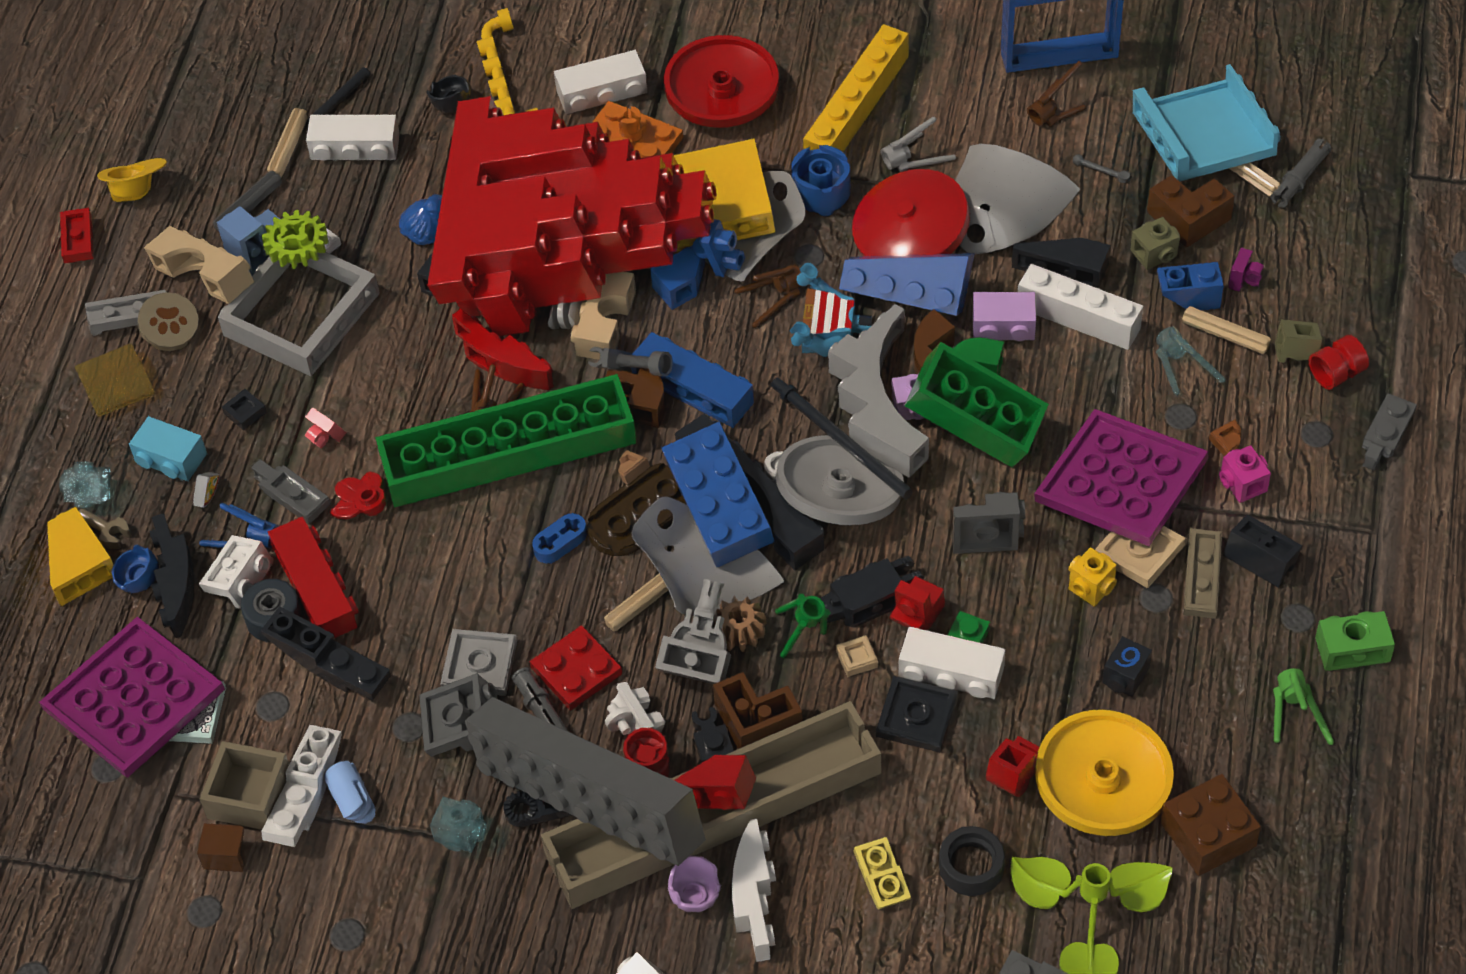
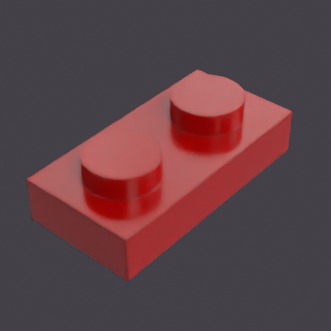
(76, 235)

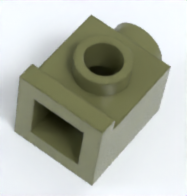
(1297, 340)

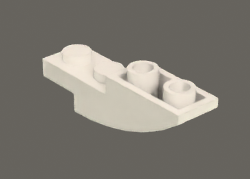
(304, 786)
(751, 886)

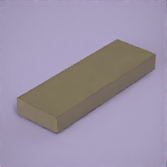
(1202, 573)

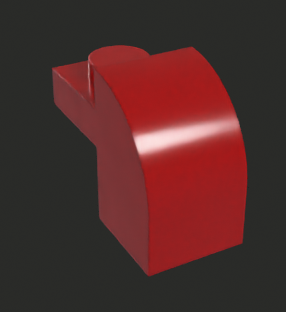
(917, 603)
(1012, 765)

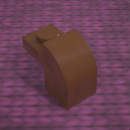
(643, 395)

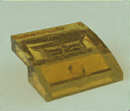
(114, 380)

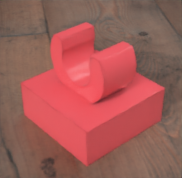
(322, 429)

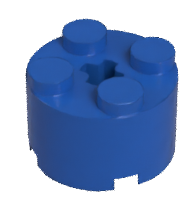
(822, 178)

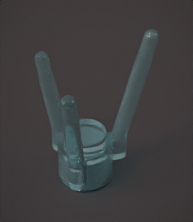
(1175, 345)

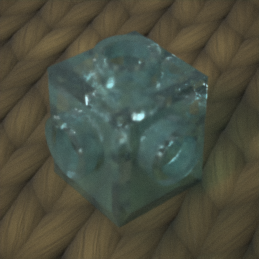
(85, 484)
(458, 824)

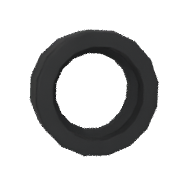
(979, 838)

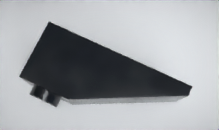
(1074, 258)

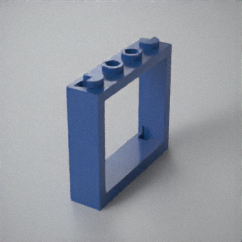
(1060, 50)

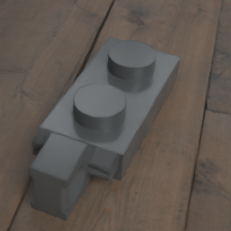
(1387, 429)
(291, 491)

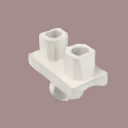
(628, 711)

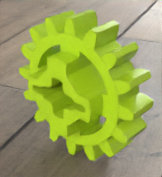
(295, 239)

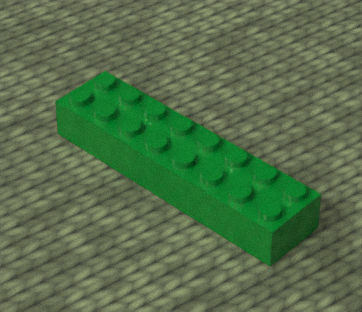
(506, 440)

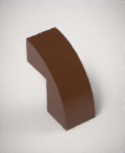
(929, 334)

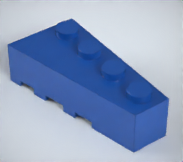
(913, 280)

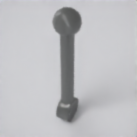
(1123, 176)

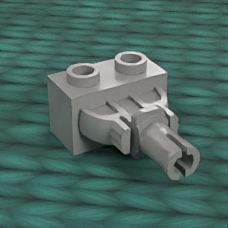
(697, 647)

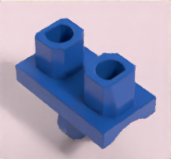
(719, 249)

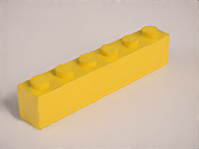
(860, 90)

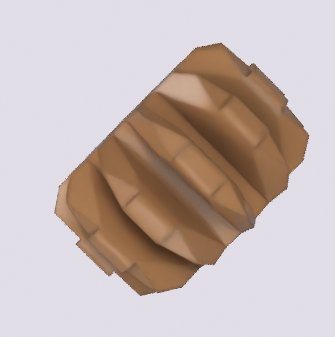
(742, 623)

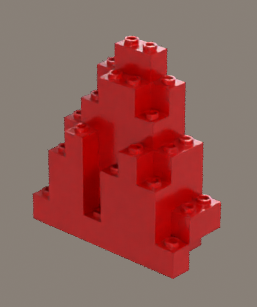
(551, 209)

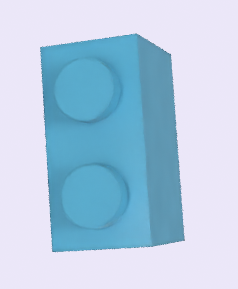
(167, 449)

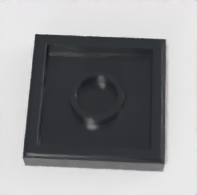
(916, 714)

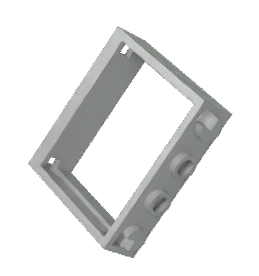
(326, 336)

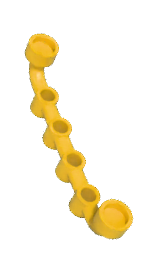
(492, 64)

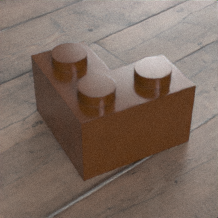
(1190, 212)
(753, 717)

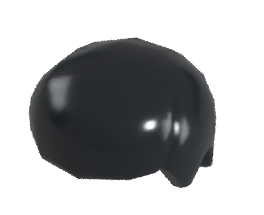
(448, 92)

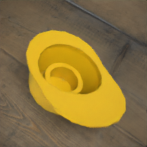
(131, 181)

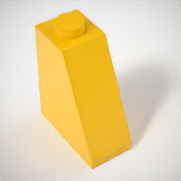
(75, 557)

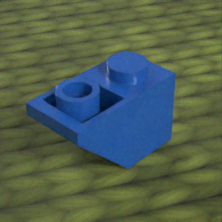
(680, 280)
(1192, 285)

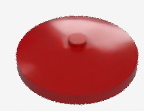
(721, 81)
(912, 215)

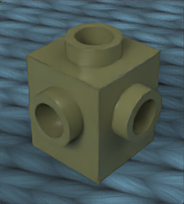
(1155, 243)

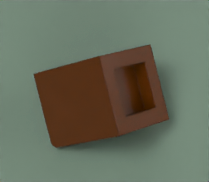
(221, 847)

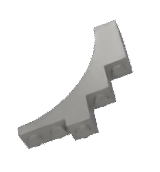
(874, 419)

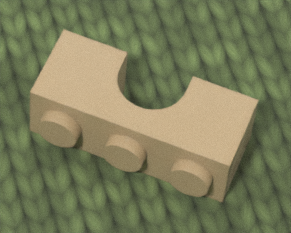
(594, 327)

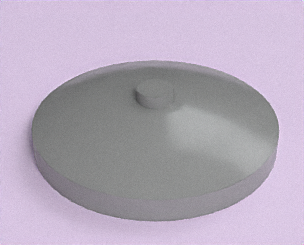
(832, 484)

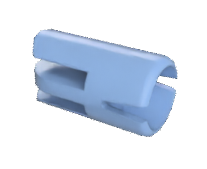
(349, 792)

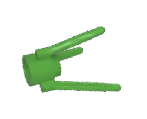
(1295, 690)

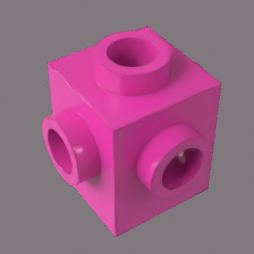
(1245, 473)

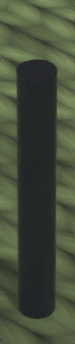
(338, 97)

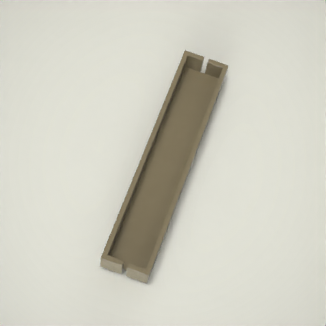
(790, 773)

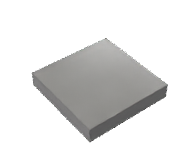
(481, 653)

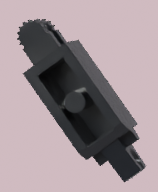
(868, 591)

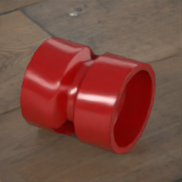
(1337, 363)
(648, 749)

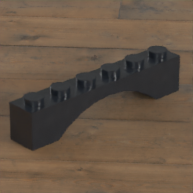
(794, 533)

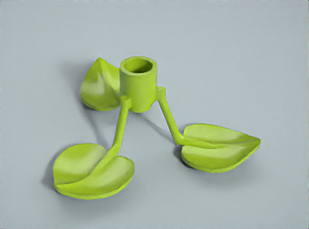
(1044, 879)

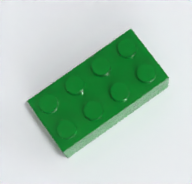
(976, 405)

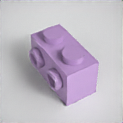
(1004, 315)

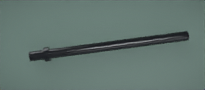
(790, 394)

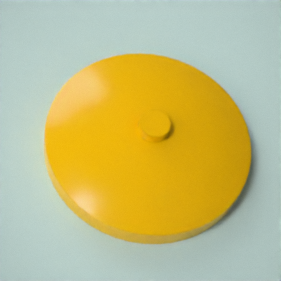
(1104, 772)

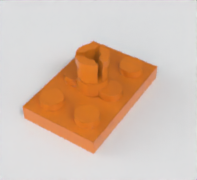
(645, 133)

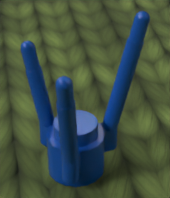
(256, 530)

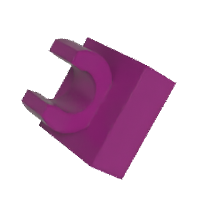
(1245, 271)

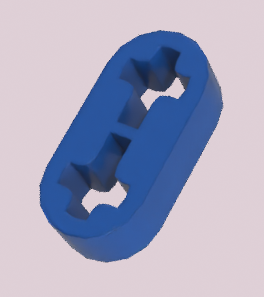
(561, 539)

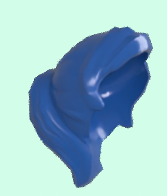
(421, 220)

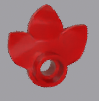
(359, 496)

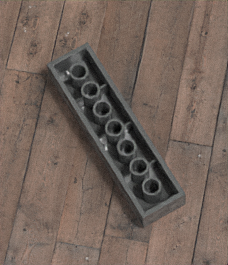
(586, 781)

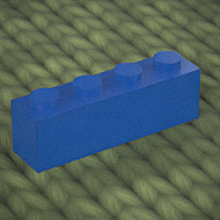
(701, 382)

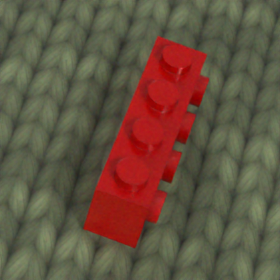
(312, 577)

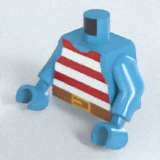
(826, 316)

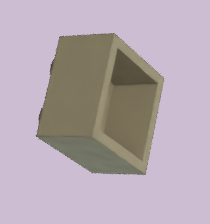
(244, 784)

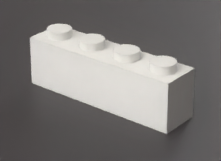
(1083, 306)

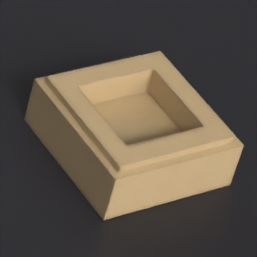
(857, 656)

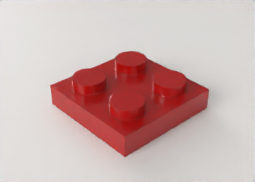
(576, 667)

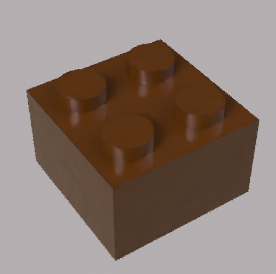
(1210, 824)

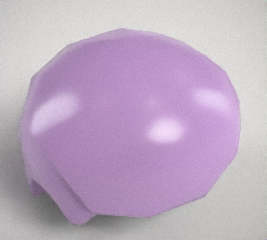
(694, 884)

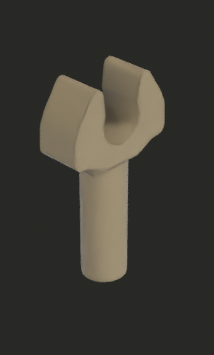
(106, 528)

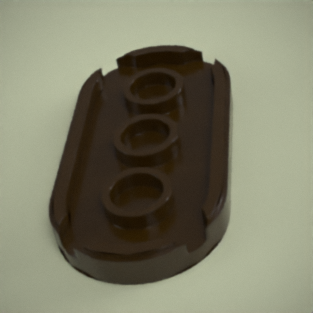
(613, 519)

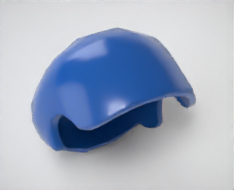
(135, 570)

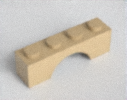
(179, 252)

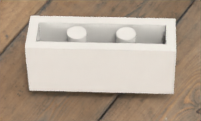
(600, 81)
(353, 137)
(951, 662)

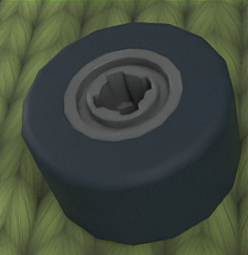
(263, 600)

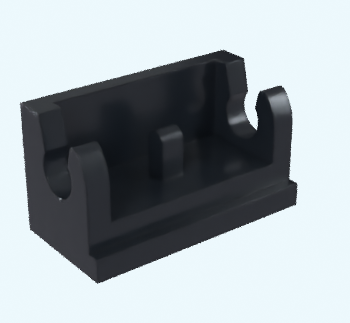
(1262, 550)

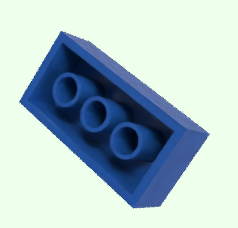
(718, 494)

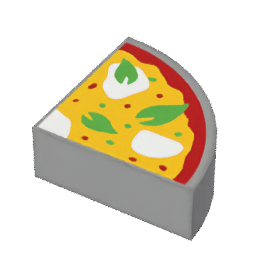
(205, 488)

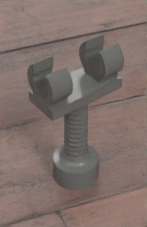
(658, 363)

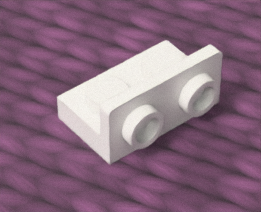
(237, 569)

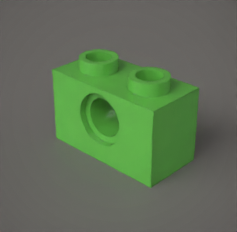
(1342, 652)

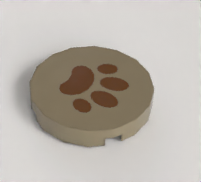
(168, 321)

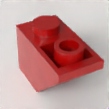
(721, 782)

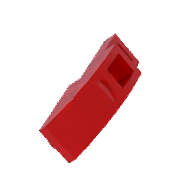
(512, 358)

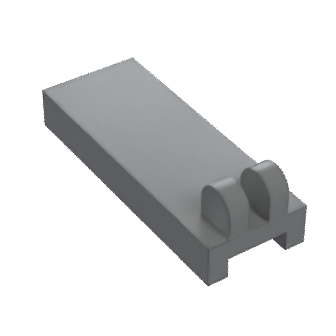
(115, 312)

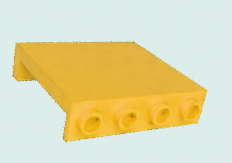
(740, 187)

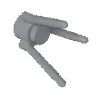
(898, 152)

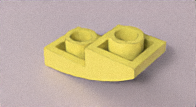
(881, 873)

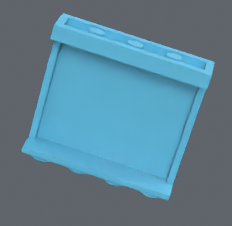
(1207, 127)

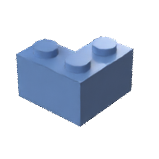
(243, 235)

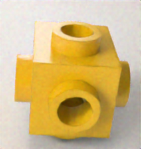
(1092, 576)

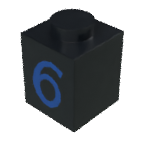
(1127, 666)

